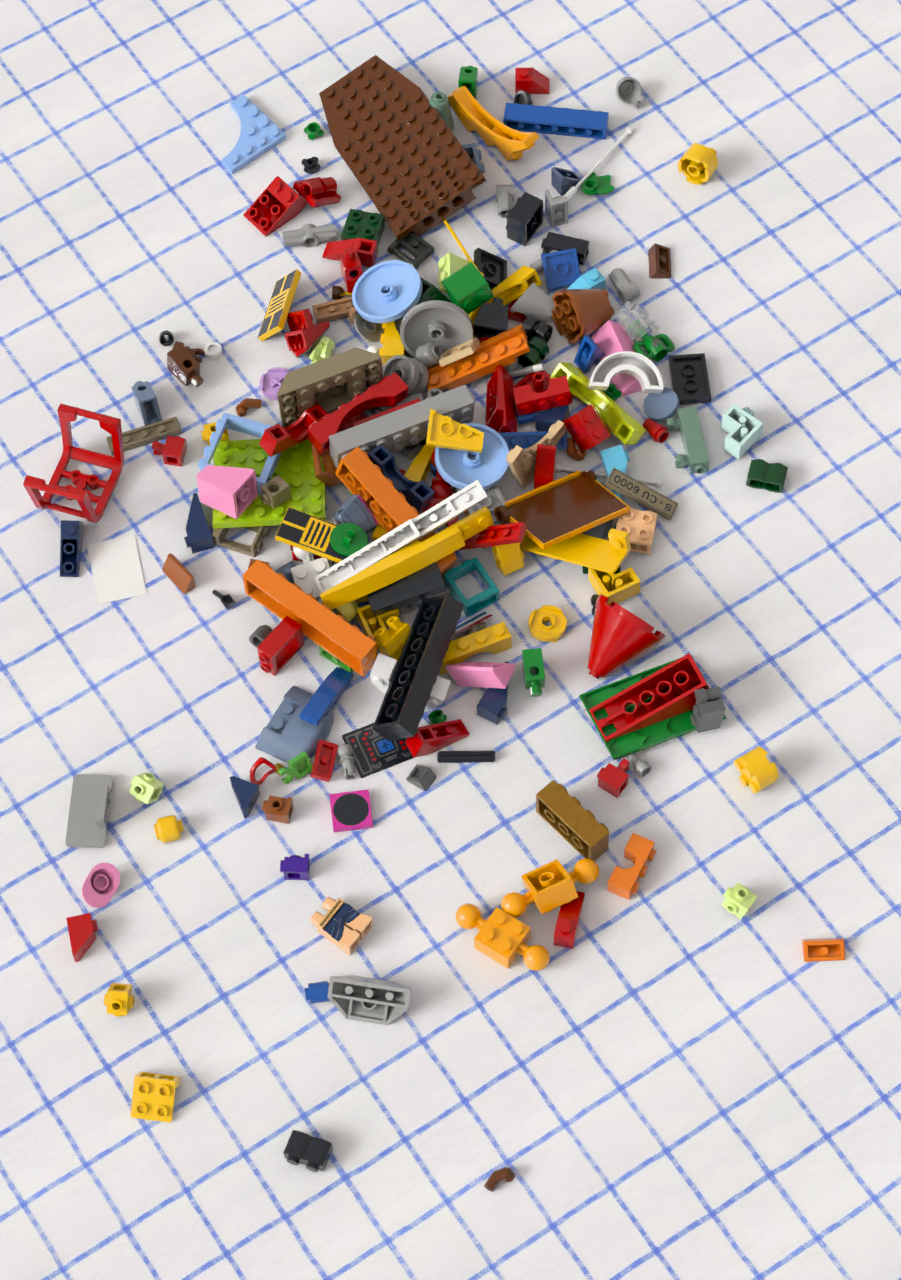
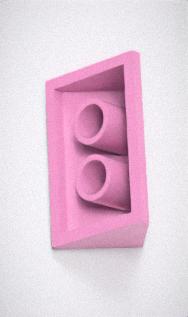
(481, 674)

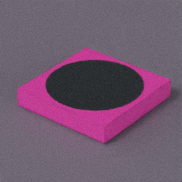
(351, 811)

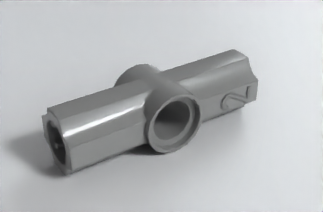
(309, 235)

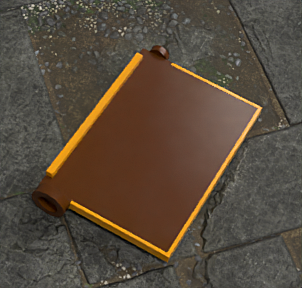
(562, 508)

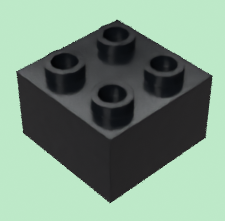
(524, 218)

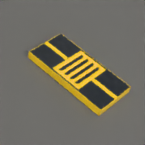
(279, 305)
(308, 534)

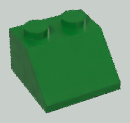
(467, 288)

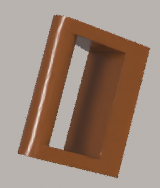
(328, 476)

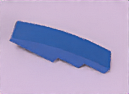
(326, 696)

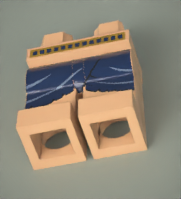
(342, 924)

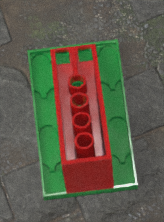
(646, 707)

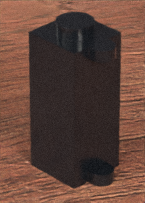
(561, 242)

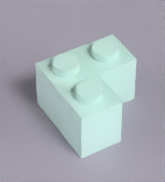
(742, 430)

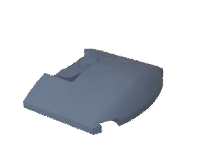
(288, 734)

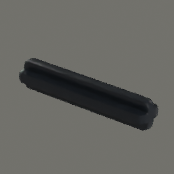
(465, 756)

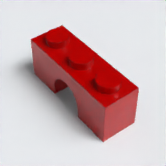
(555, 396)

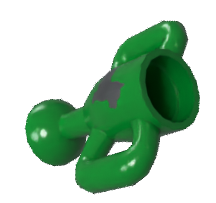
(654, 347)

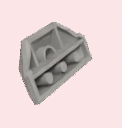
(369, 998)

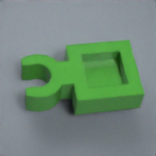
(298, 767)

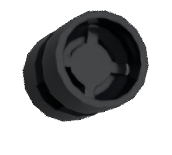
(535, 329)

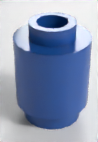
(317, 992)

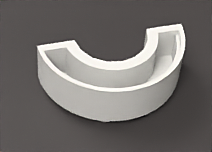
(627, 363)
(384, 669)

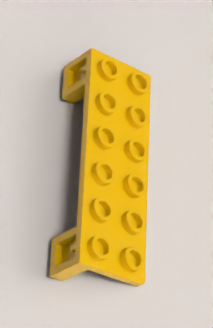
(587, 550)

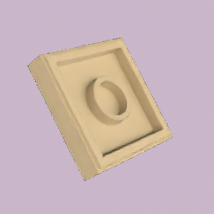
(459, 351)

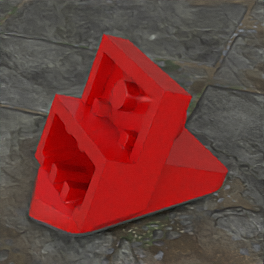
(303, 332)

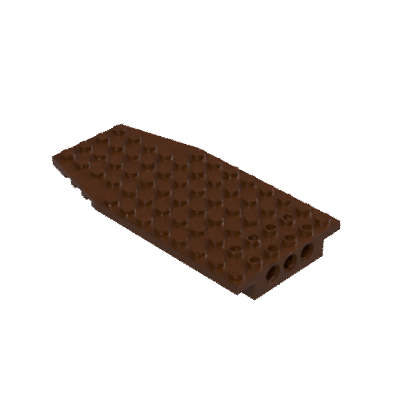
(399, 148)

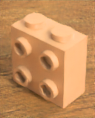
(640, 527)

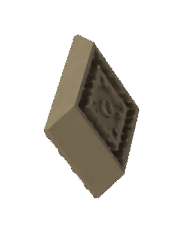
(328, 383)

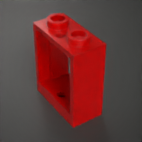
(280, 646)

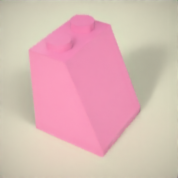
(227, 488)

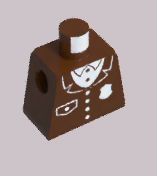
(184, 366)

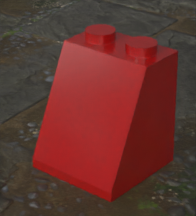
(587, 427)

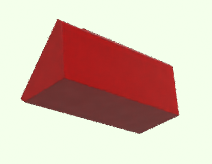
(500, 402)

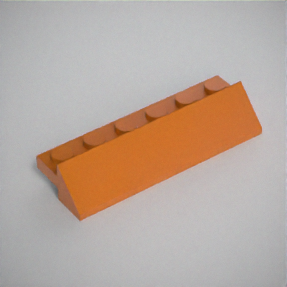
(496, 350)

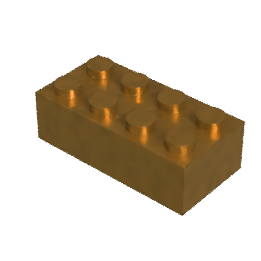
(572, 821)

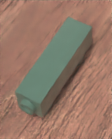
(692, 439)

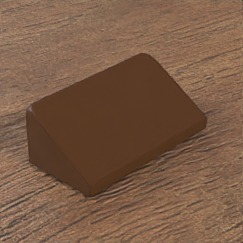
(659, 262)

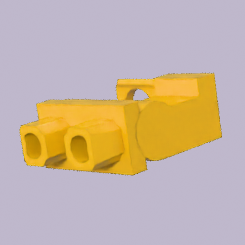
(393, 640)

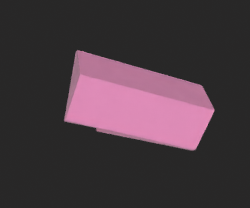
(613, 339)

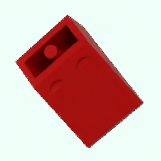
(275, 207)

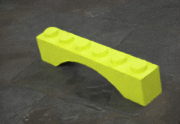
(618, 420)

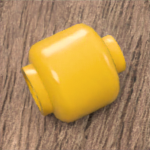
(168, 828)

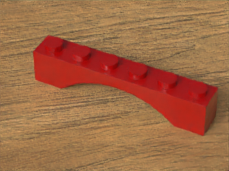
(385, 393)

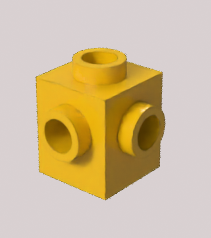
(119, 999)

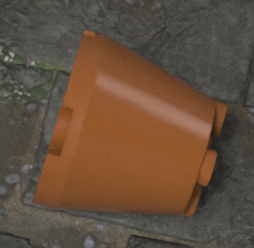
(580, 312)

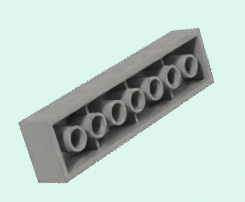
(403, 426)

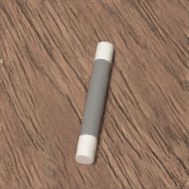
(526, 370)

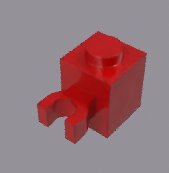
(172, 451)
(613, 778)

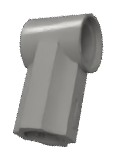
(505, 199)
(625, 288)

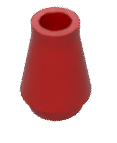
(657, 431)

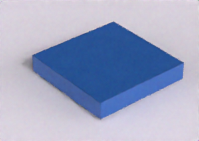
(560, 268)

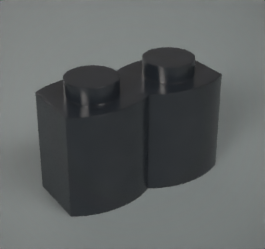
(308, 1151)

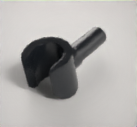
(225, 599)

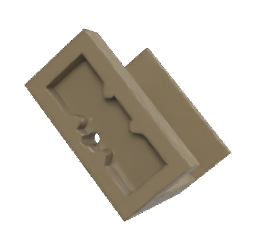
(219, 540)

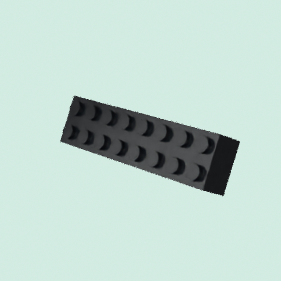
(418, 667)

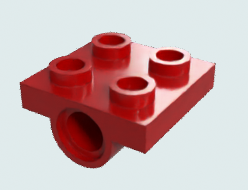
(318, 191)

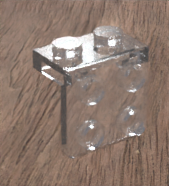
(635, 321)

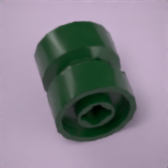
(537, 352)

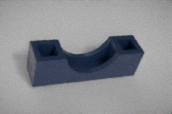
(416, 493)

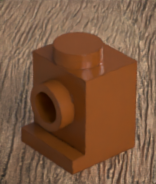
(280, 814)

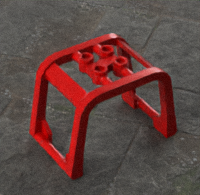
(80, 493)

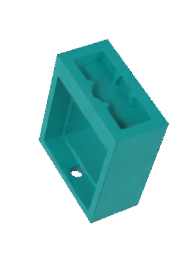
(478, 601)

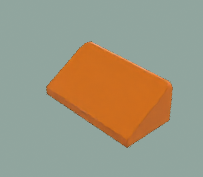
(823, 949)

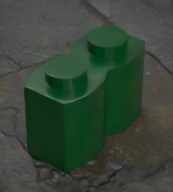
(766, 476)

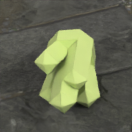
(322, 349)

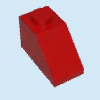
(531, 81)
(81, 934)

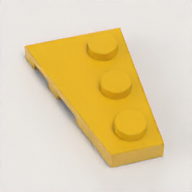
(449, 434)

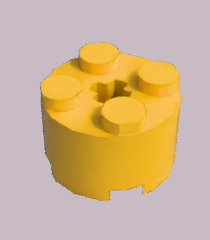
(698, 163)
(756, 770)

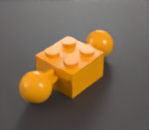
(550, 887)
(502, 937)

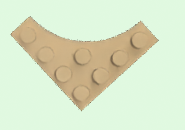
(523, 461)

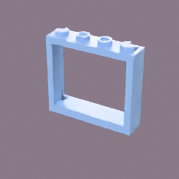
(245, 426)

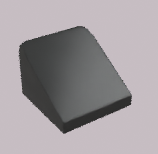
(421, 777)

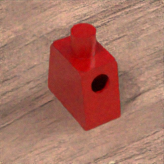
(350, 263)

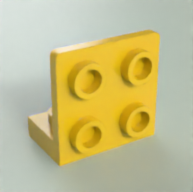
(154, 1096)

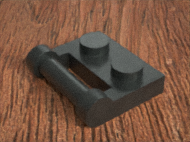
(414, 245)

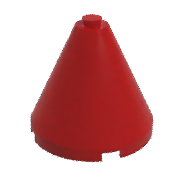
(617, 638)

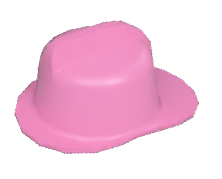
(101, 885)

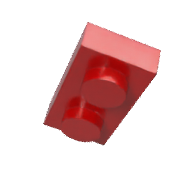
(324, 760)

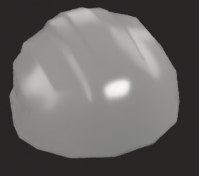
(630, 91)

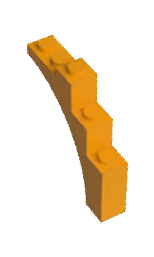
(493, 132)

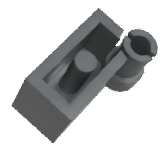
(708, 709)

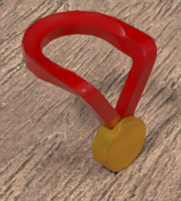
(275, 768)

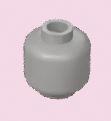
(429, 354)

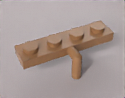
(335, 310)

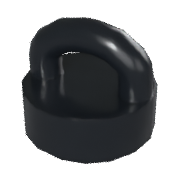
(523, 97)

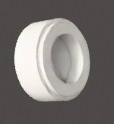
(213, 351)

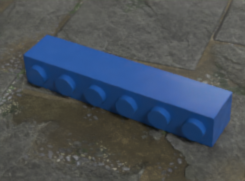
(556, 120)

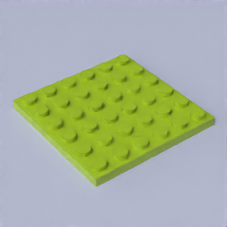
(294, 467)

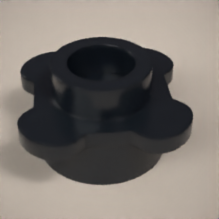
(311, 165)

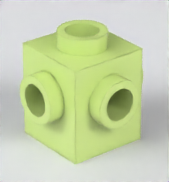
(146, 787)
(738, 900)

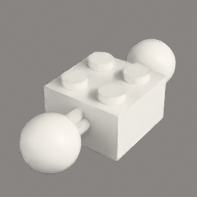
(304, 573)

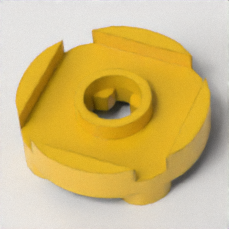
(547, 633)

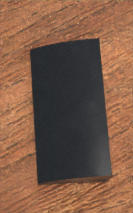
(408, 590)

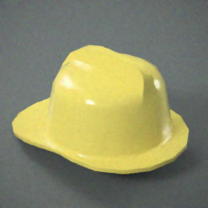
(348, 610)

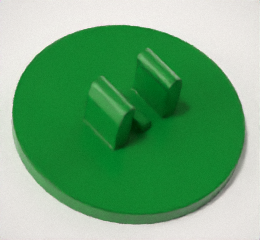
(348, 539)

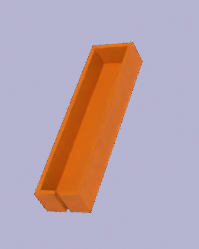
(316, 619)

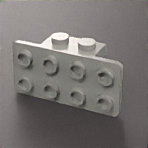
(89, 811)

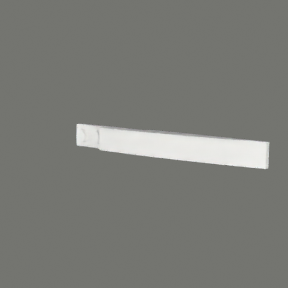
(402, 536)

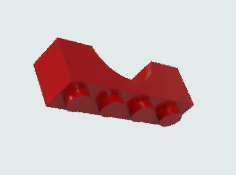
(279, 439)

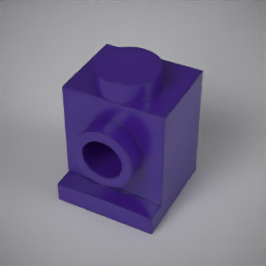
(295, 867)

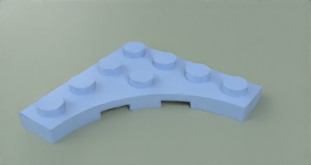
(256, 135)

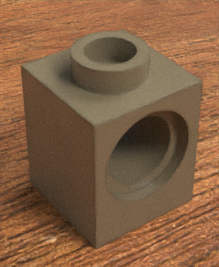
(275, 492)

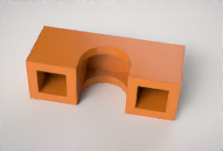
(625, 881)

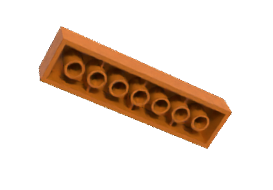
(380, 496)

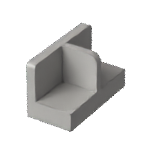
(556, 209)

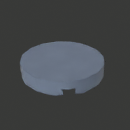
(661, 406)

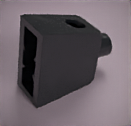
(491, 319)

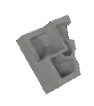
(534, 303)

